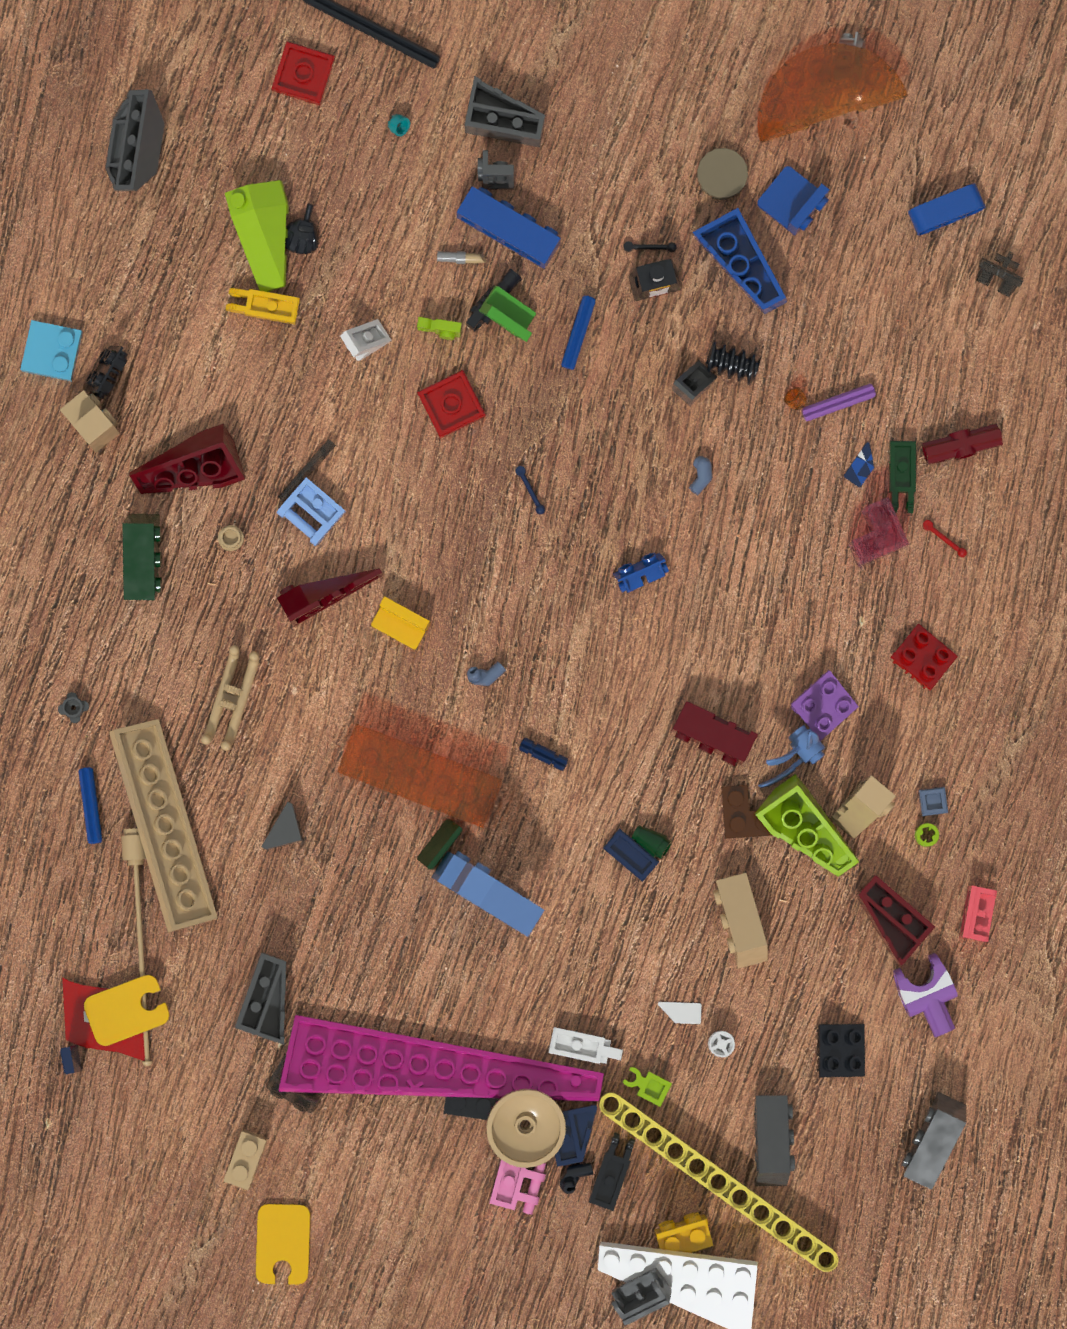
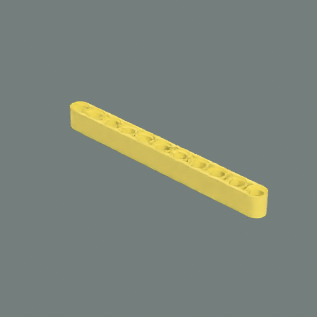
(726, 1191)

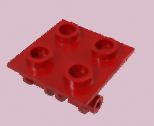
(923, 657)

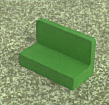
(508, 313)

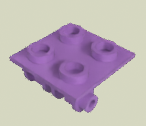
(824, 705)

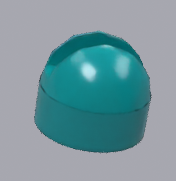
(404, 125)

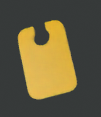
(119, 1011)
(284, 1236)

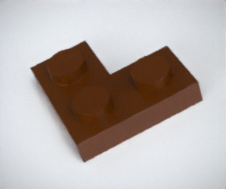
(737, 818)

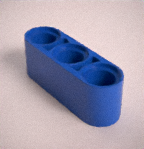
(946, 209)

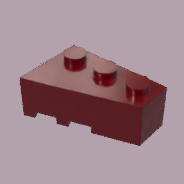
(713, 734)
(894, 919)

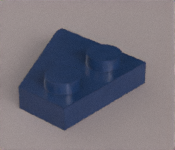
(578, 1130)

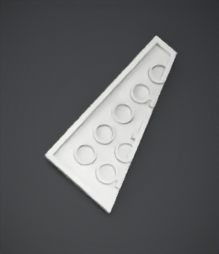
(703, 1284)

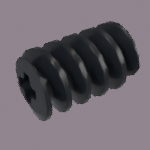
(733, 363)

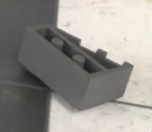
(264, 999)

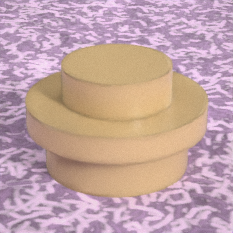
(230, 538)

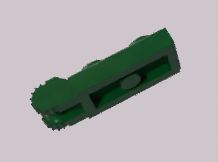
(902, 472)

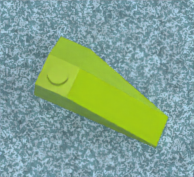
(260, 223)
(800, 821)

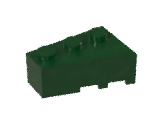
(141, 556)

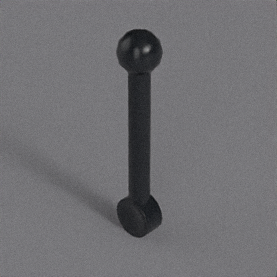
(628, 247)

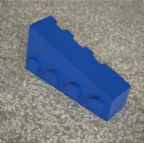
(739, 255)

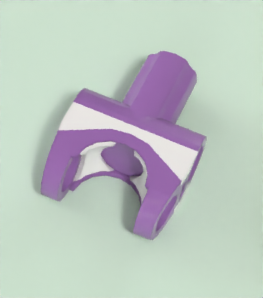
(929, 997)

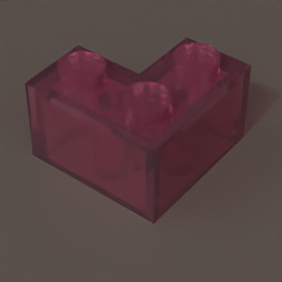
(885, 534)

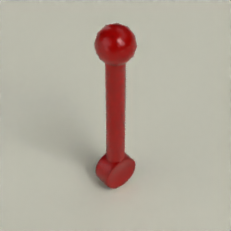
(928, 526)

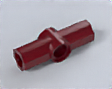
(962, 444)

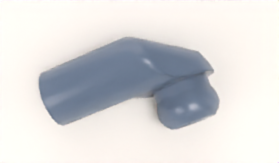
(704, 474)
(485, 677)

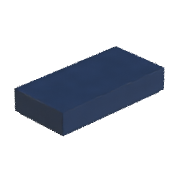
(631, 855)
(71, 1059)

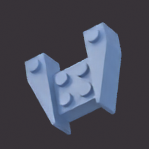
(487, 892)

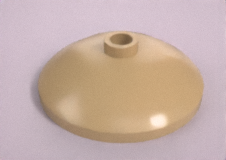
(531, 1144)

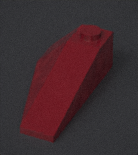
(198, 461)
(313, 597)

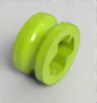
(934, 838)

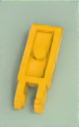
(265, 305)

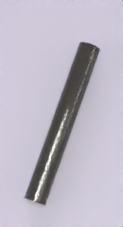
(307, 470)

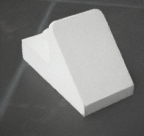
(365, 339)

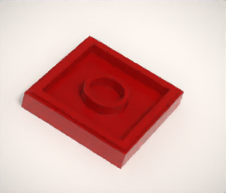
(303, 73)
(451, 404)

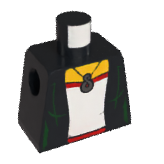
(654, 279)

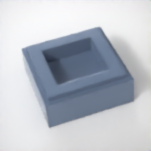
(933, 801)

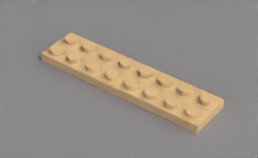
(163, 825)

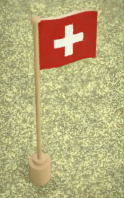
(74, 994)

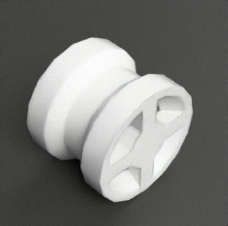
(724, 1042)

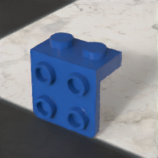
(793, 200)

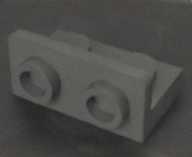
(496, 176)

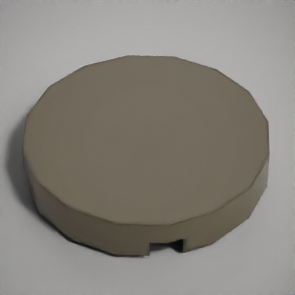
(722, 173)

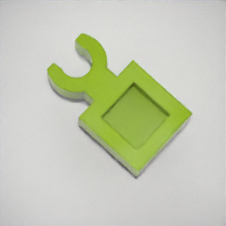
(447, 329)
(651, 1087)

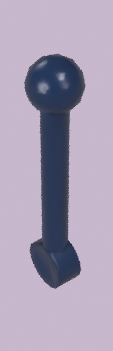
(520, 471)

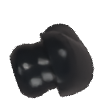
(572, 1175)

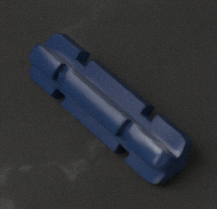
(543, 754)

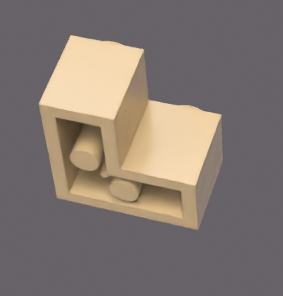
(93, 425)

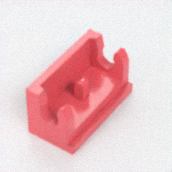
(978, 913)

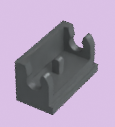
(641, 1296)

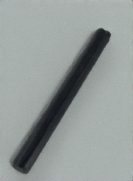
(376, 31)

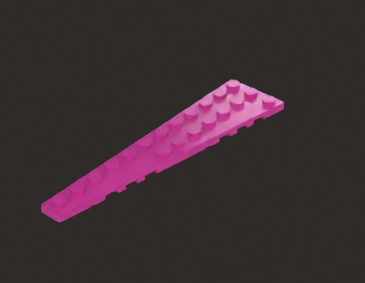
(369, 1061)

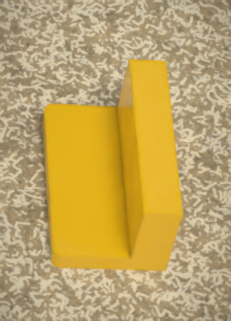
(400, 623)

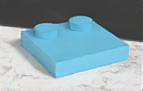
(51, 350)

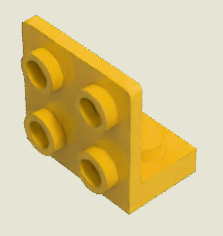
(684, 1235)

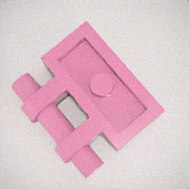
(508, 1186)

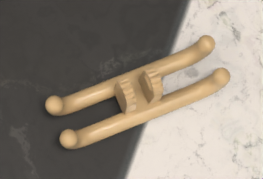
(231, 698)

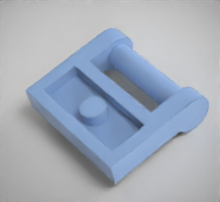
(317, 505)

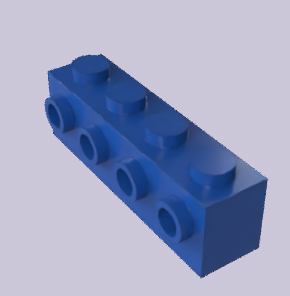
(508, 227)

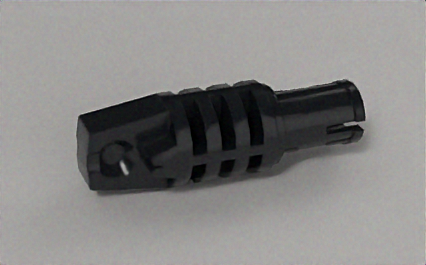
(507, 283)

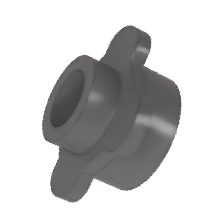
(74, 715)

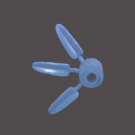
(806, 745)

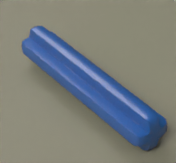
(578, 332)
(90, 805)

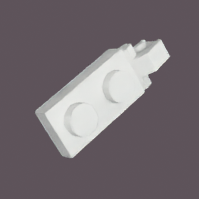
(582, 1046)

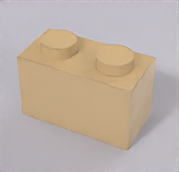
(246, 1159)

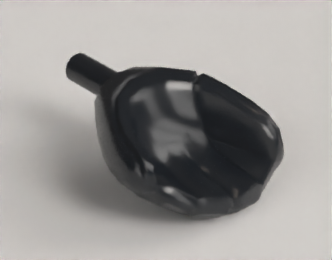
(302, 234)

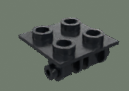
(108, 359)
(841, 1050)

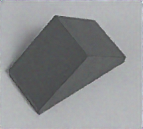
(693, 383)
(285, 830)

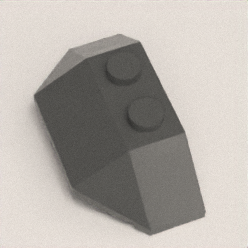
(135, 141)

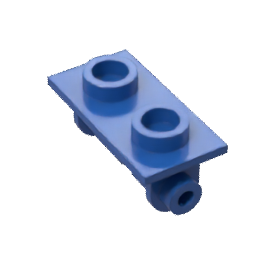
(631, 574)

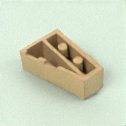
(863, 806)
(741, 920)

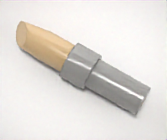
(460, 257)

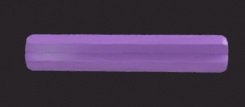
(838, 402)

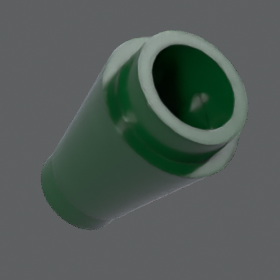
(652, 841)

